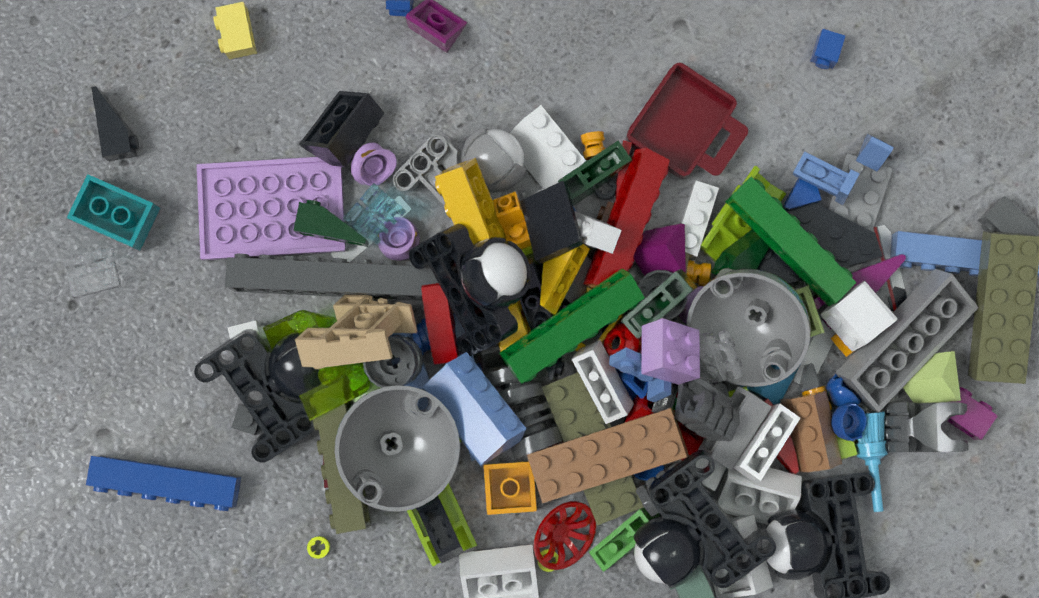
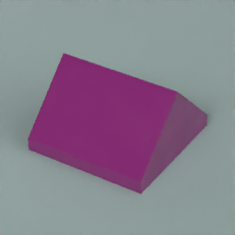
(435, 24)
(662, 249)

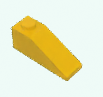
(558, 277)

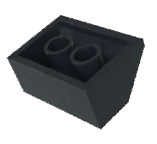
(343, 127)

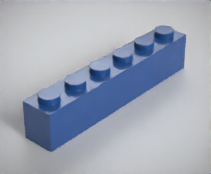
(163, 481)

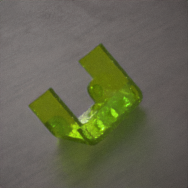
(338, 382)

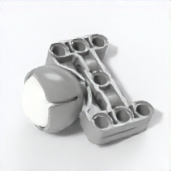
(495, 150)

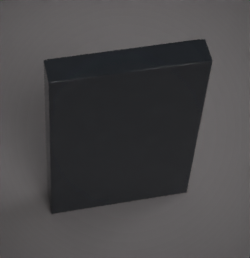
(551, 222)

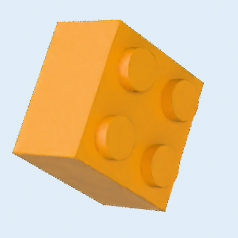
(509, 488)

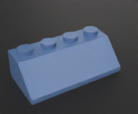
(479, 411)

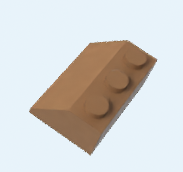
(813, 435)

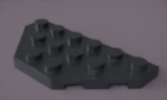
(843, 238)

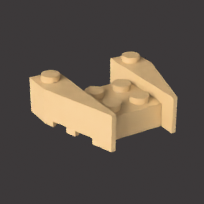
(357, 335)

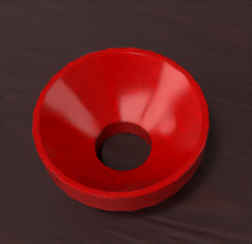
(627, 340)

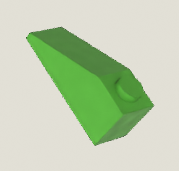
(620, 541)

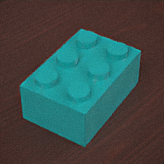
(113, 212)

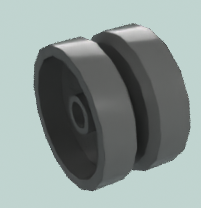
(513, 391)

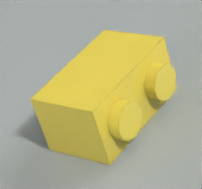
(235, 30)

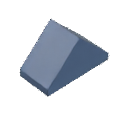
(873, 152)

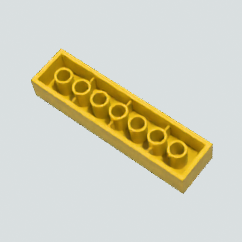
(472, 206)

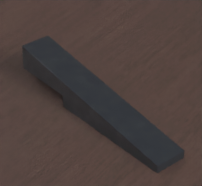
(438, 527)

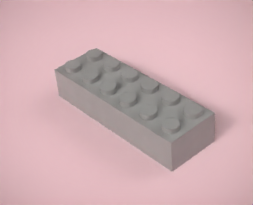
(902, 349)

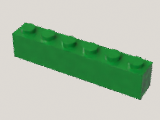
(791, 241)
(572, 326)

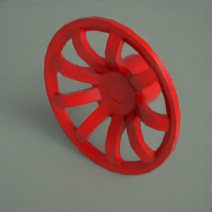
(558, 532)

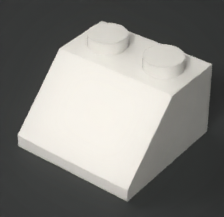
(858, 316)

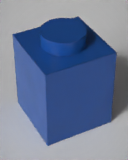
(827, 49)

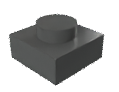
(244, 421)

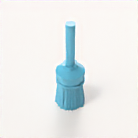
(872, 449)

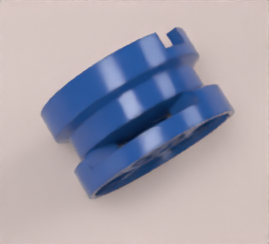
(421, 336)

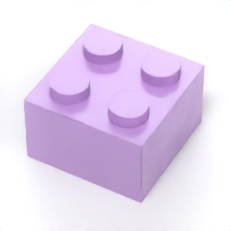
(670, 351)

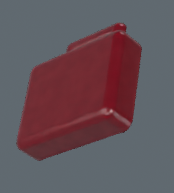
(684, 122)

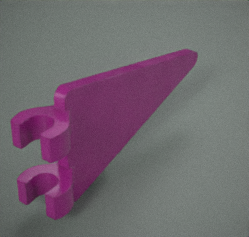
(873, 275)

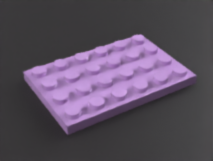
(255, 206)

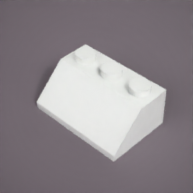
(546, 148)
(763, 498)
(499, 573)
(756, 580)

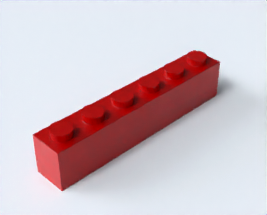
(630, 214)

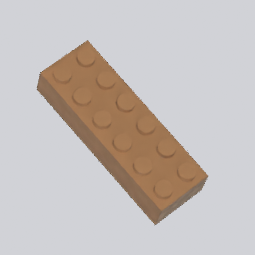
(607, 455)

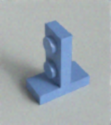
(826, 176)
(631, 363)

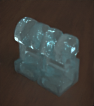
(366, 219)

